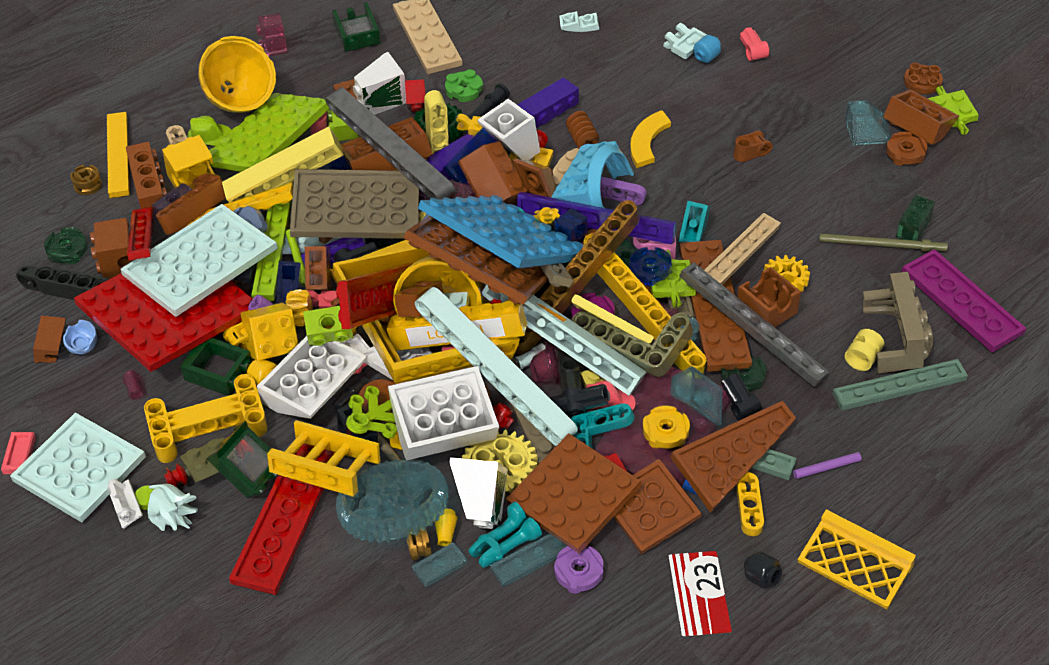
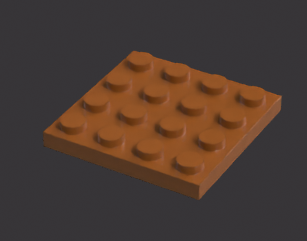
(574, 492)

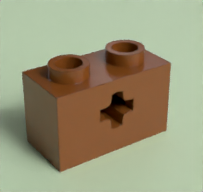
(317, 267)

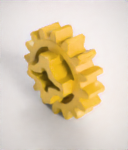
(790, 270)

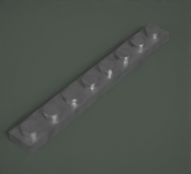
(754, 324)

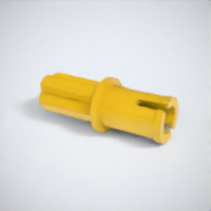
(546, 215)

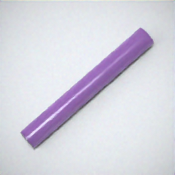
(826, 465)

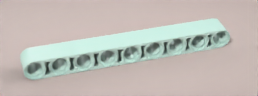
(495, 366)

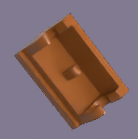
(48, 339)

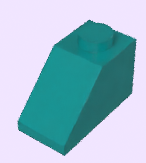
(694, 222)

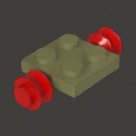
(195, 464)

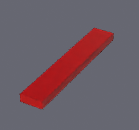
(140, 233)

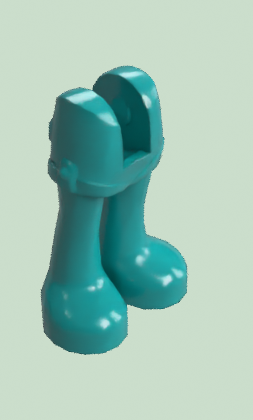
(516, 519)

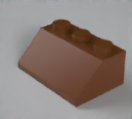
(920, 116)
(492, 173)

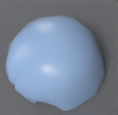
(80, 337)

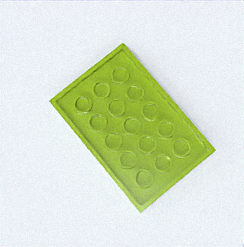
(267, 131)

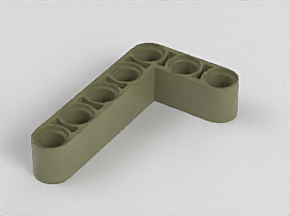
(631, 344)

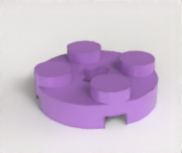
(578, 580)

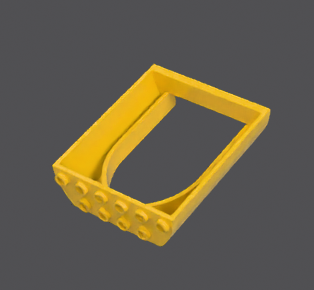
(421, 366)

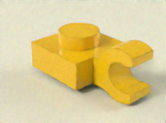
(468, 124)

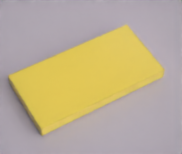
(584, 305)

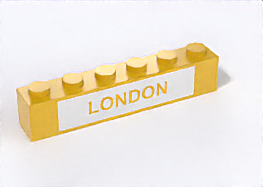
(494, 320)

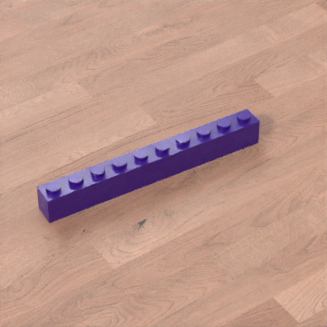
(542, 106)

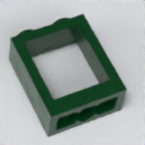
(193, 365)

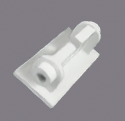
(124, 501)

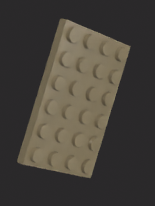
(353, 204)

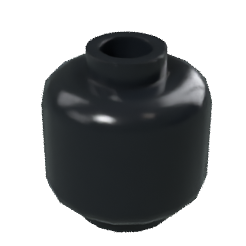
(762, 570)

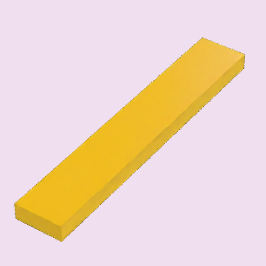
(117, 156)

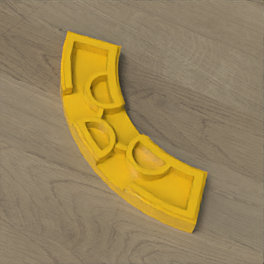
(643, 135)

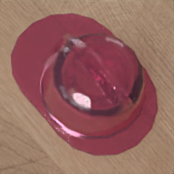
(544, 365)

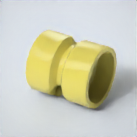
(864, 349)

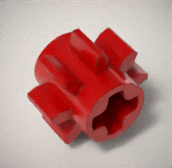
(503, 415)

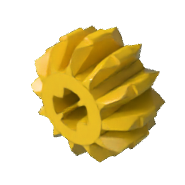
(299, 301)

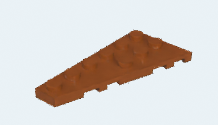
(724, 457)

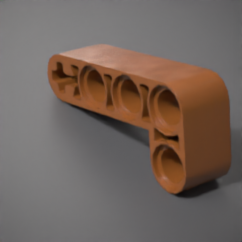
(204, 196)

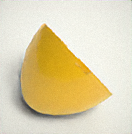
(244, 67)
(432, 270)

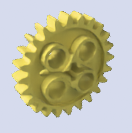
(509, 452)

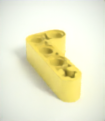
(436, 120)

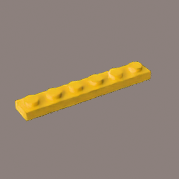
(263, 200)

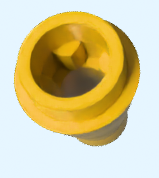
(446, 526)

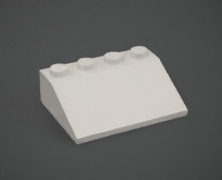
(308, 377)
(442, 413)

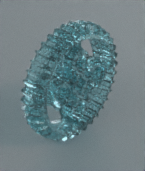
(393, 500)

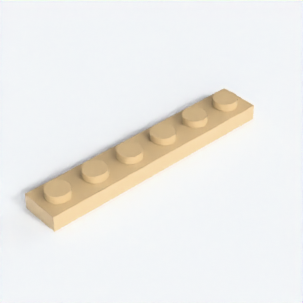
(742, 248)

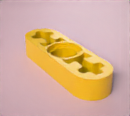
(746, 512)

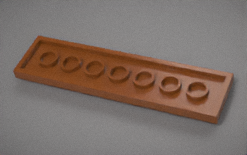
(719, 336)

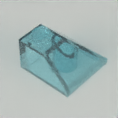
(866, 123)
(698, 394)

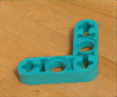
(588, 421)

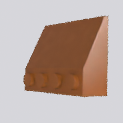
(364, 157)

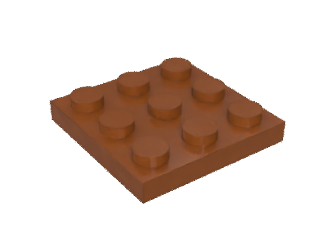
(656, 509)

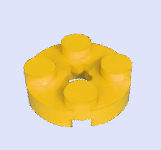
(666, 438)

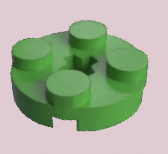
(455, 83)

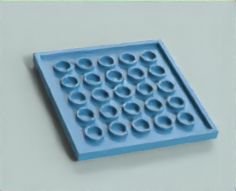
(503, 230)

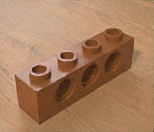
(145, 174)

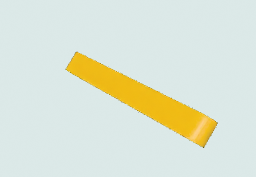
(645, 307)

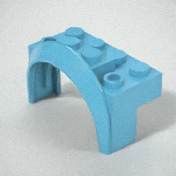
(583, 176)

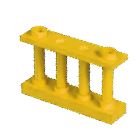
(319, 473)

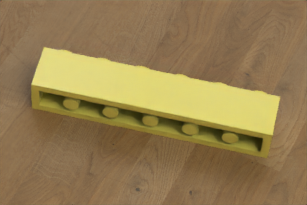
(280, 168)

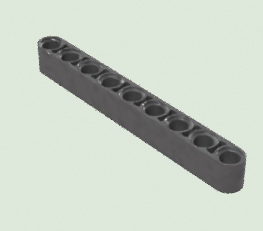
(389, 145)

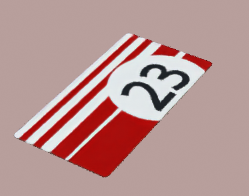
(699, 593)

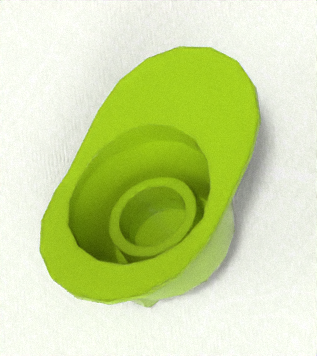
(208, 130)

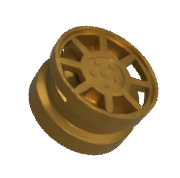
(86, 179)
(421, 545)

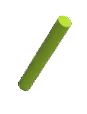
(296, 254)

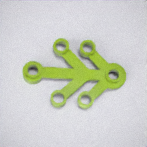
(361, 423)

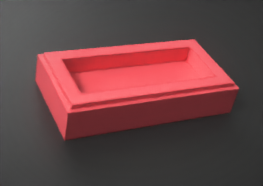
(18, 451)

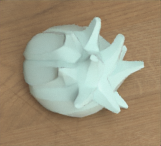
(169, 506)

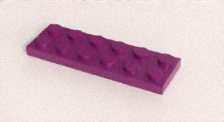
(964, 300)

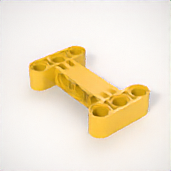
(204, 417)

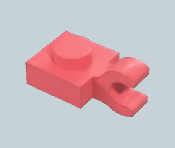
(323, 300)

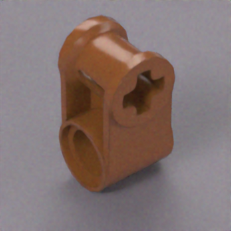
(750, 146)

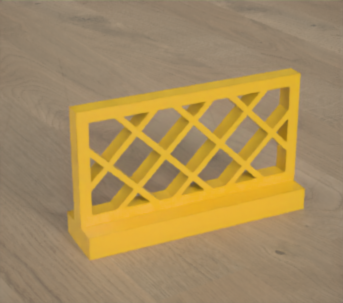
(870, 544)

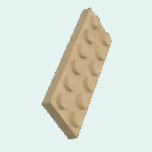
(427, 35)

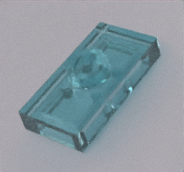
(439, 564)

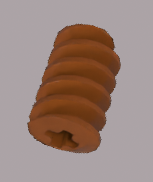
(581, 129)

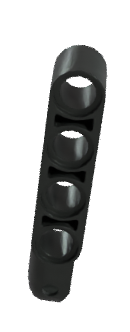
(57, 281)

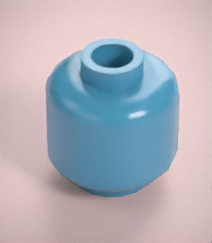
(707, 48)

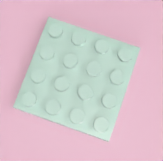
(76, 466)

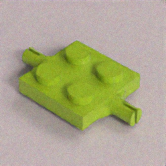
(959, 104)
(673, 285)

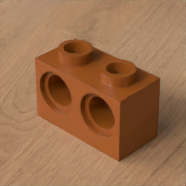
(406, 299)

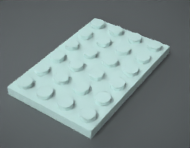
(199, 259)

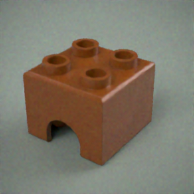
(110, 246)
(771, 297)

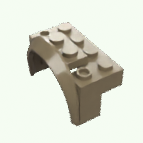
(912, 322)

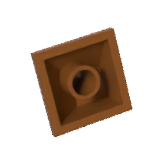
(536, 177)

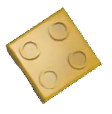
(187, 161)
(270, 331)

